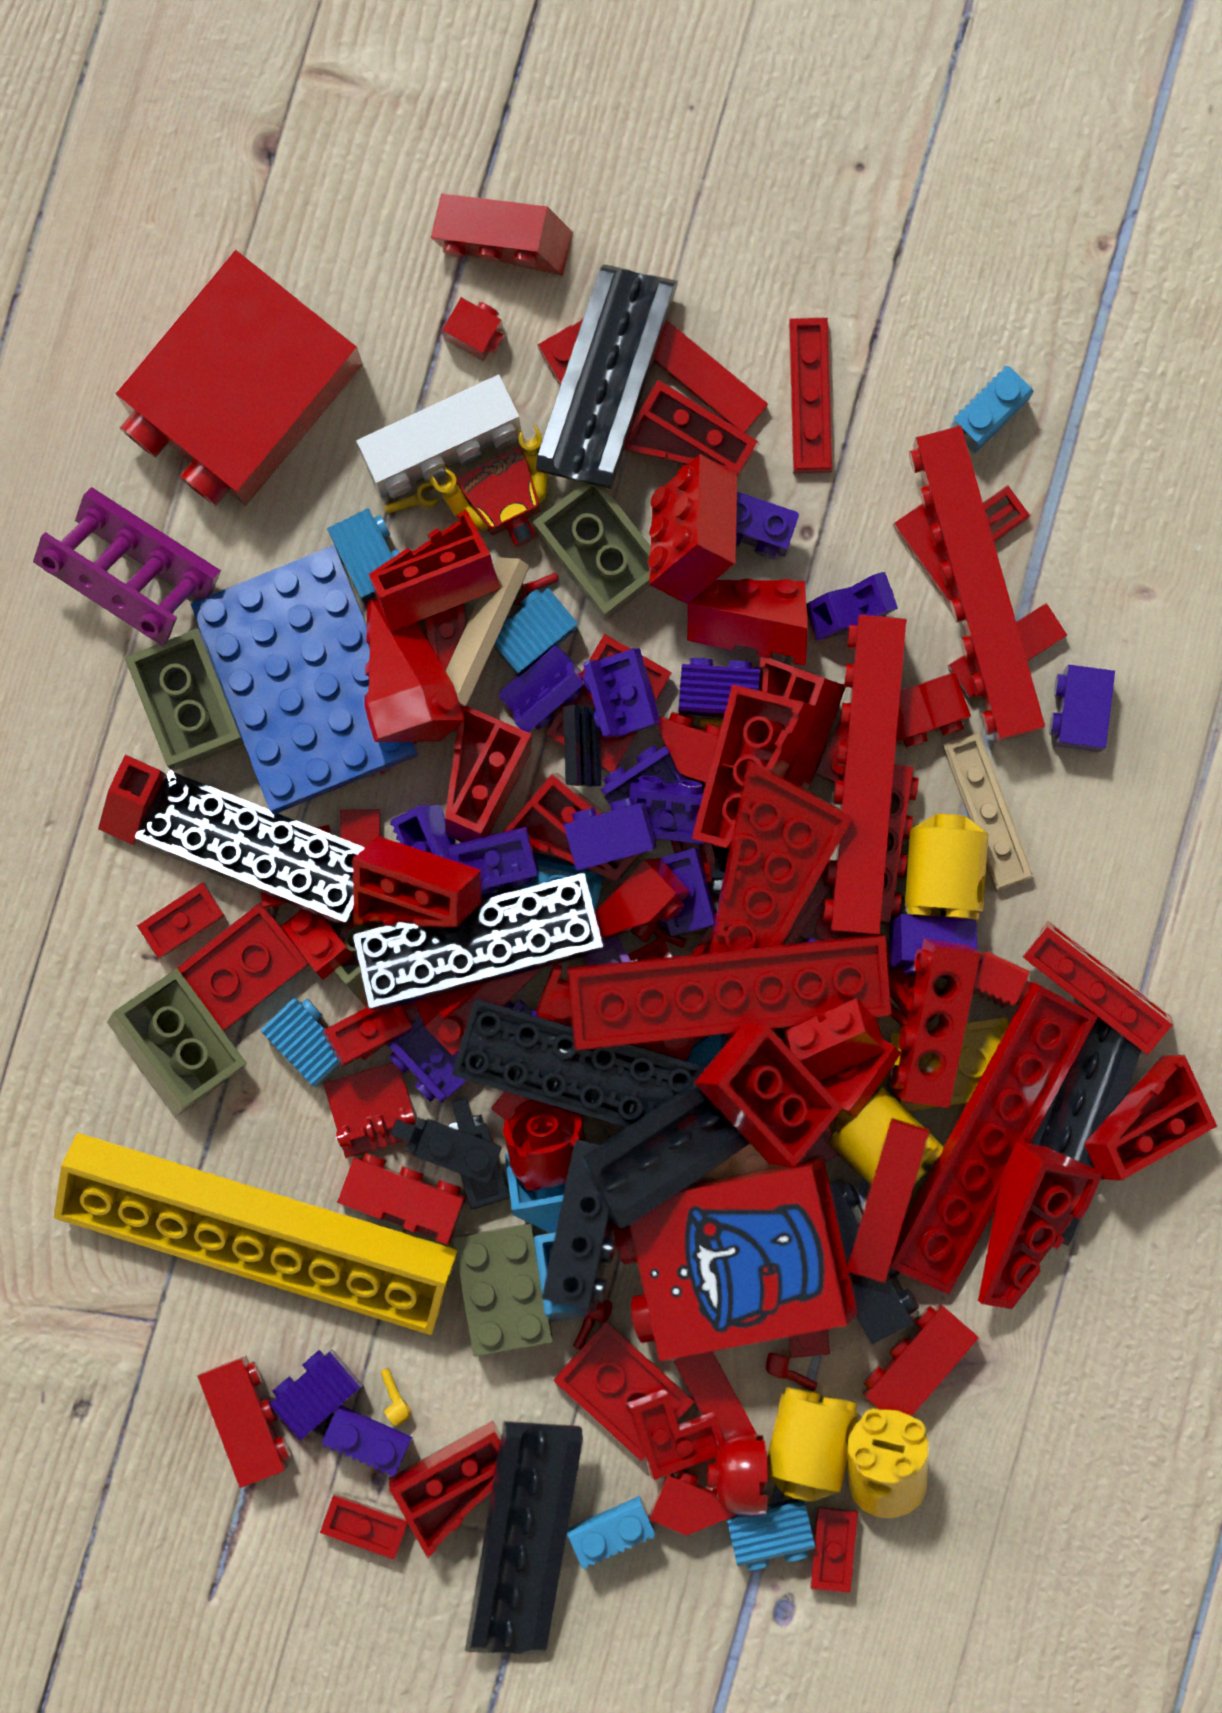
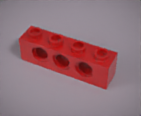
(903, 789)
(936, 1081)

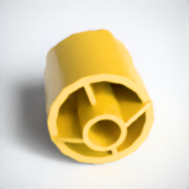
(946, 867)
(862, 1138)
(810, 1444)
(888, 1463)

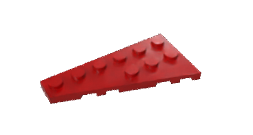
(773, 860)

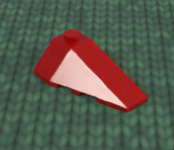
(1033, 1208)

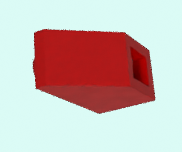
(689, 745)
(130, 798)
(686, 1504)

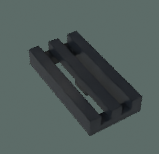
(581, 747)

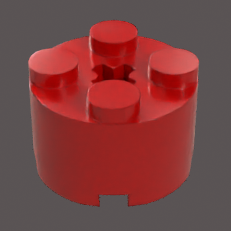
(542, 1143)

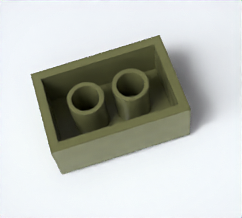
(597, 547)
(184, 700)
(502, 1289)

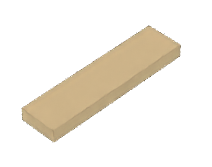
(484, 628)
(988, 809)

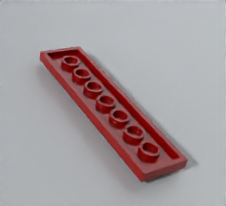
(725, 990)
(1000, 1112)

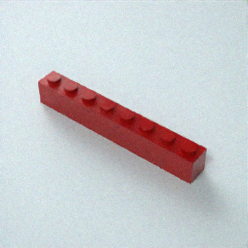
(977, 583)
(867, 774)

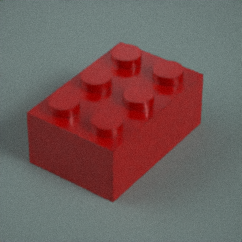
(693, 529)
(768, 1095)

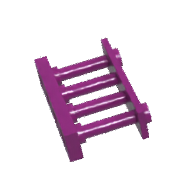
(141, 542)

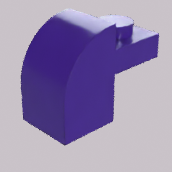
(837, 609)

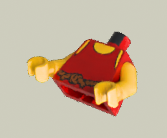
(500, 491)

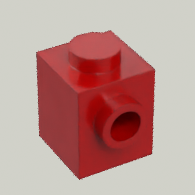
(474, 329)

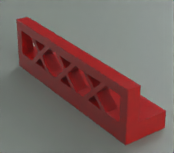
(1098, 988)

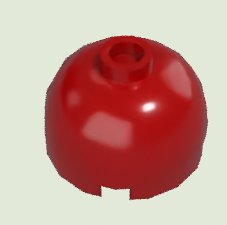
(741, 1475)

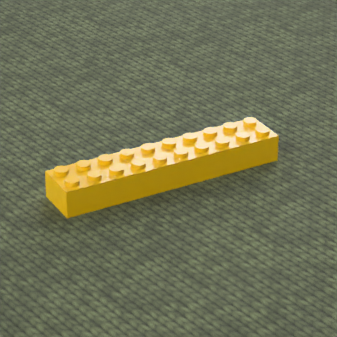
(253, 1233)

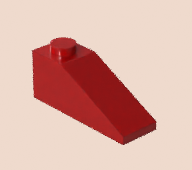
(642, 899)

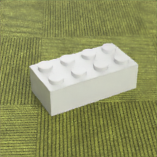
(440, 437)

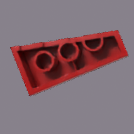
(755, 729)

